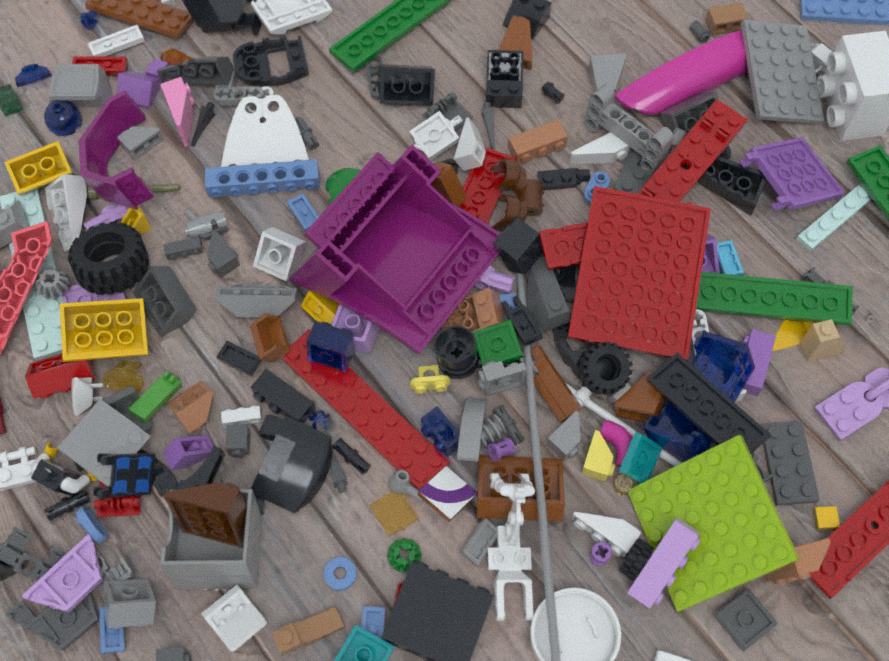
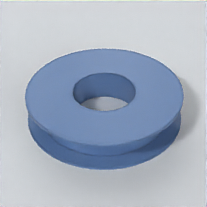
(347, 581)

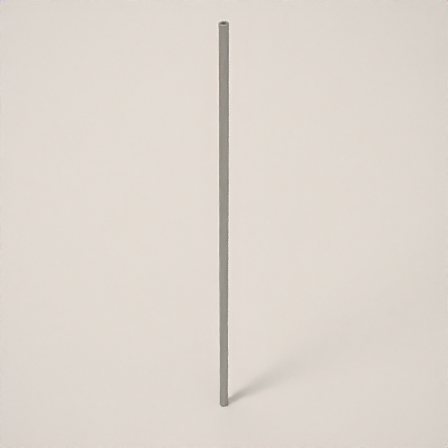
(540, 493)

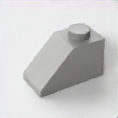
(139, 140)
(566, 438)

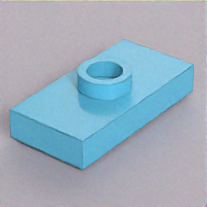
(728, 259)

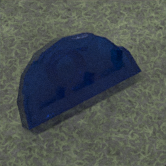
(32, 73)

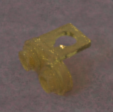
(121, 377)

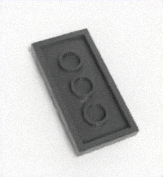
(790, 464)

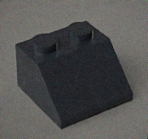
(534, 10)
(518, 246)

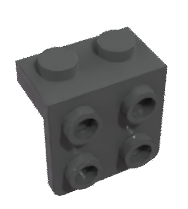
(122, 401)

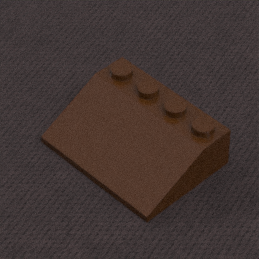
(210, 512)

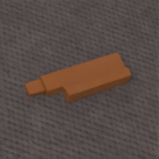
(553, 387)

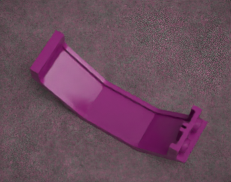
(99, 145)

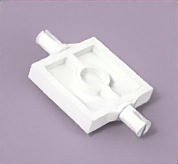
(435, 135)

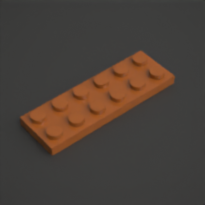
(145, 14)

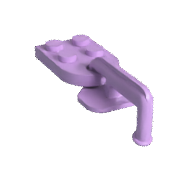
(856, 404)

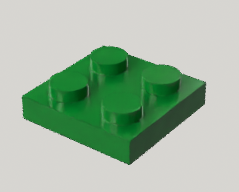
(498, 343)

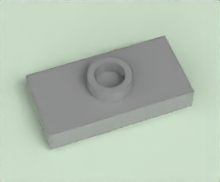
(479, 541)

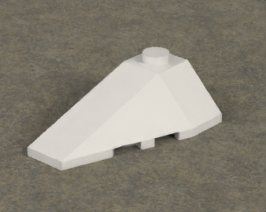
(67, 201)

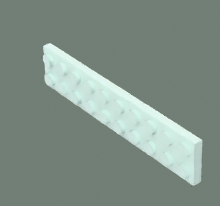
(40, 314)

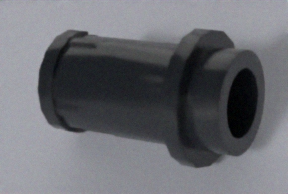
(549, 89)

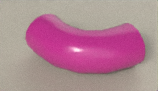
(618, 437)

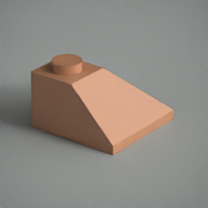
(192, 406)

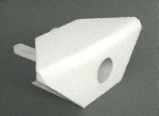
(820, 56)
(83, 394)

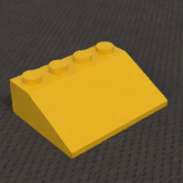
(103, 329)

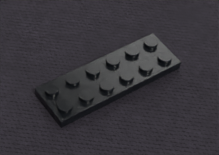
(705, 404)

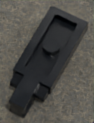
(563, 178)

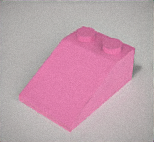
(180, 106)

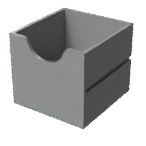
(209, 564)

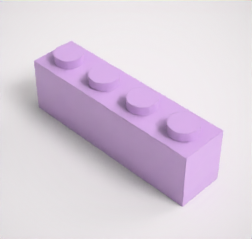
(664, 562)

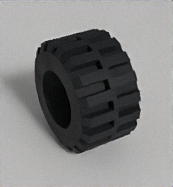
(620, 365)

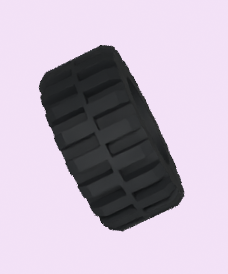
(113, 274)

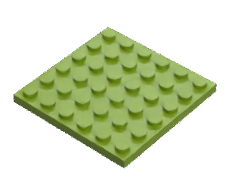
(732, 510)

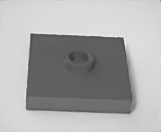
(745, 619)

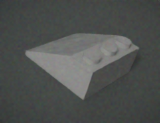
(102, 432)

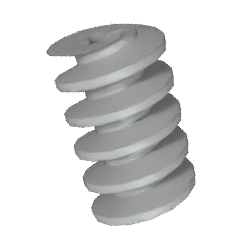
(492, 428)

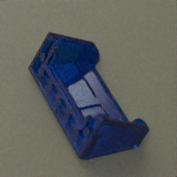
(723, 363)

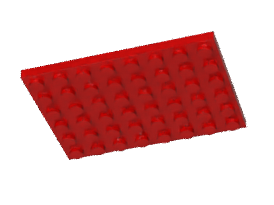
(639, 273)

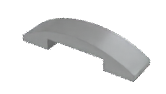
(471, 429)

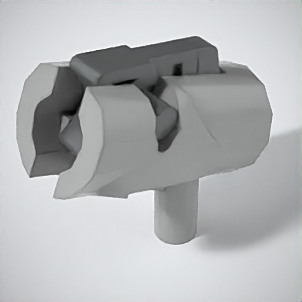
(205, 225)

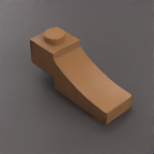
(307, 631)

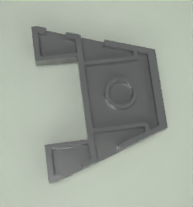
(632, 176)
(56, 625)

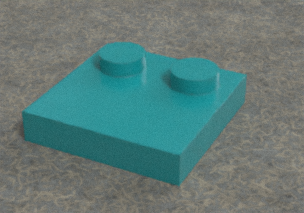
(640, 458)

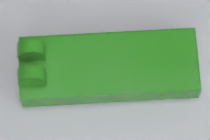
(155, 397)

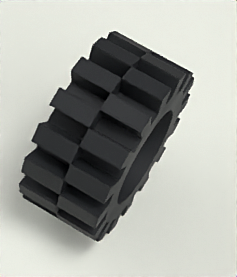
(636, 559)

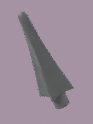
(488, 117)
(338, 476)

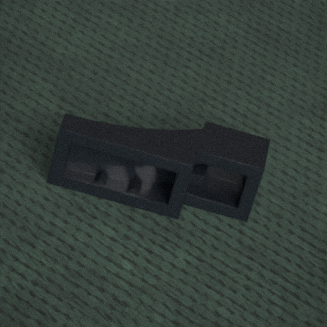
(206, 473)

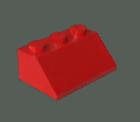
(54, 375)

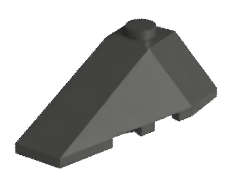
(202, 70)
(545, 297)

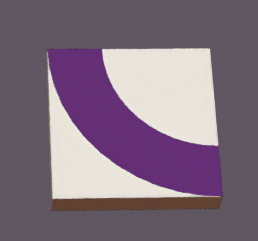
(447, 494)

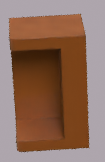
(269, 338)

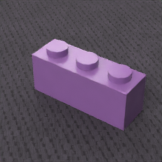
(761, 348)

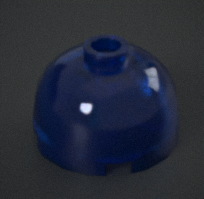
(62, 117)

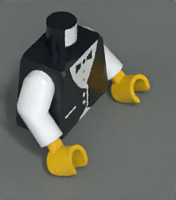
(57, 476)

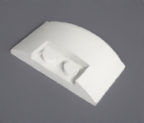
(288, 14)

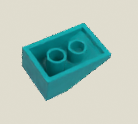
(364, 647)

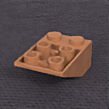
(477, 311)

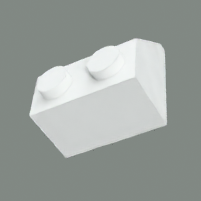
(278, 253)

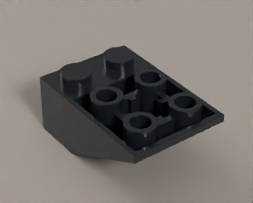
(504, 78)

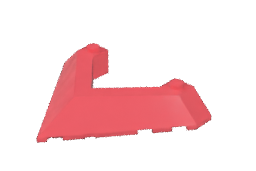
(16, 282)

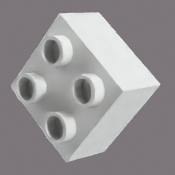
(858, 86)

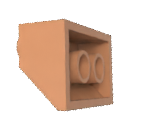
(810, 560)

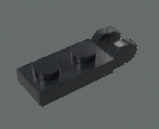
(522, 322)

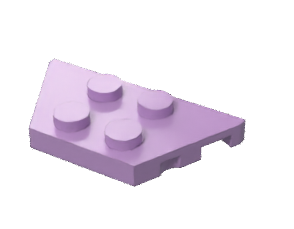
(68, 579)

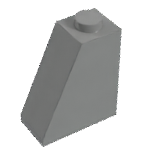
(606, 70)

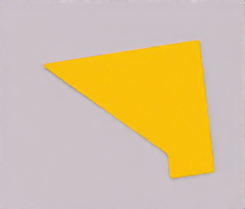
(789, 334)

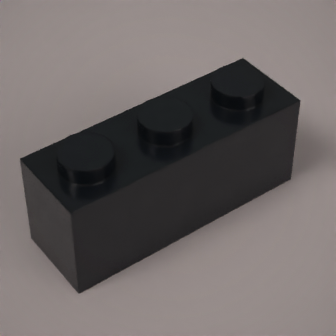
(282, 397)

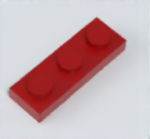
(110, 65)

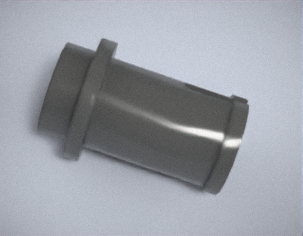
(702, 34)

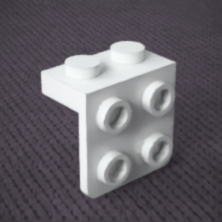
(234, 618)

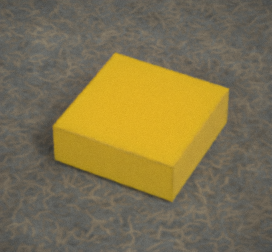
(826, 517)

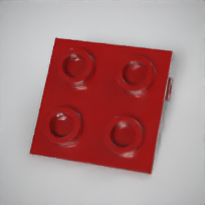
(117, 505)

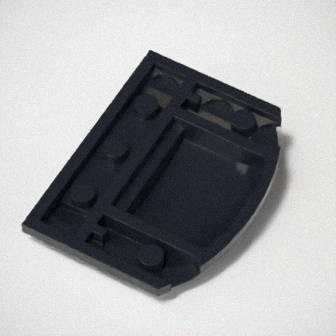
(294, 466)

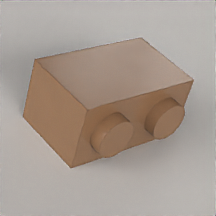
(725, 18)

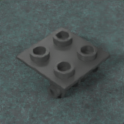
(449, 109)

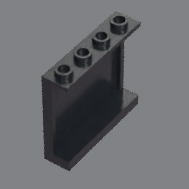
(437, 615)

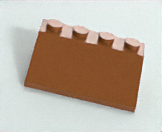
(495, 506)

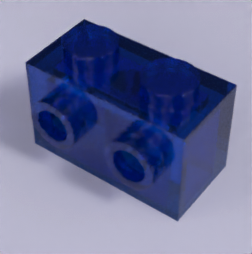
(441, 431)

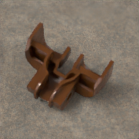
(528, 191)

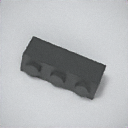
(183, 248)

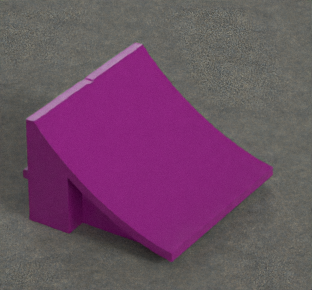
(397, 249)

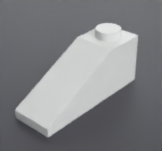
(602, 150)

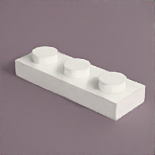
(116, 42)

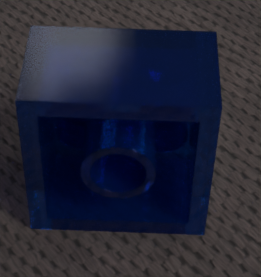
(330, 346)

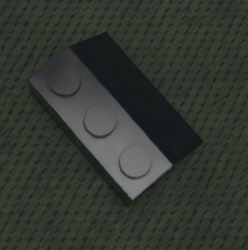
(406, 84)

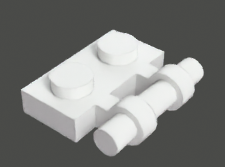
(17, 474)

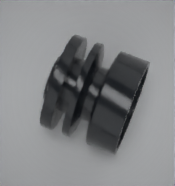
(456, 352)

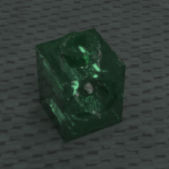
(9, 101)

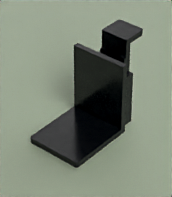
(222, 15)

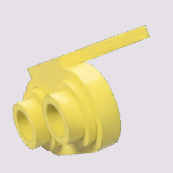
(422, 384)

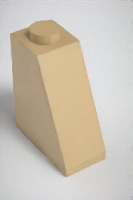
(821, 341)

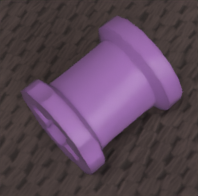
(501, 449)
(605, 549)

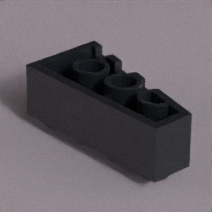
(734, 183)

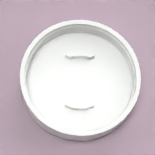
(585, 627)

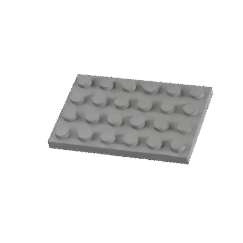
(781, 72)

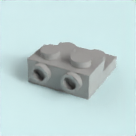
(496, 378)

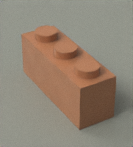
(537, 142)

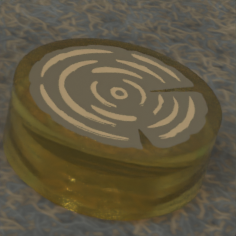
(622, 484)

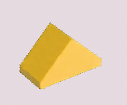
(137, 220)

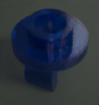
(88, 20)
(319, 416)

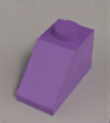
(187, 451)

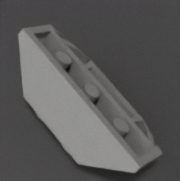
(255, 299)

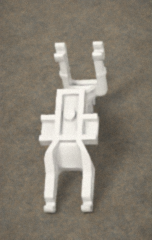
(508, 556)

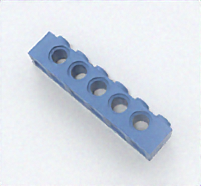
(254, 173)

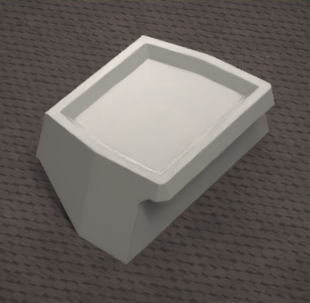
(81, 84)

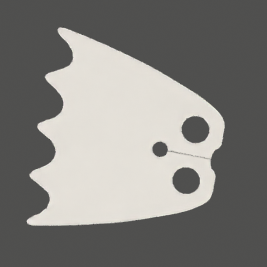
(265, 142)

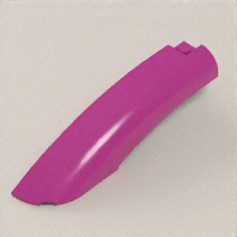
(687, 75)

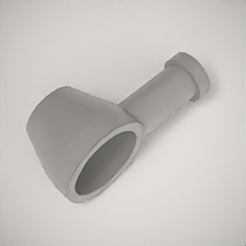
(401, 486)

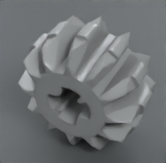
(52, 283)

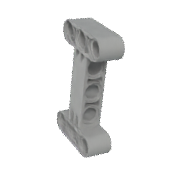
(603, 112)

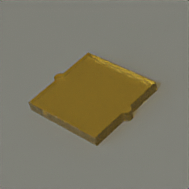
(394, 512)

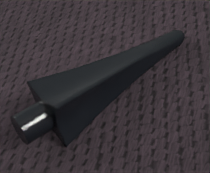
(205, 116)

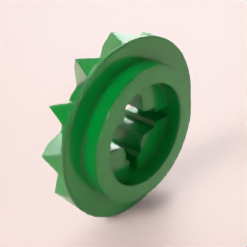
(405, 544)

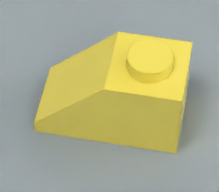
(599, 459)

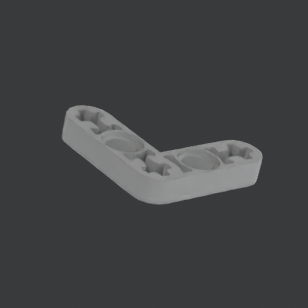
(226, 94)

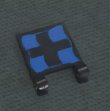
(129, 474)

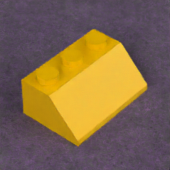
(38, 167)

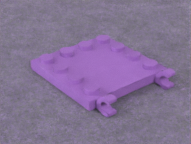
(794, 173)

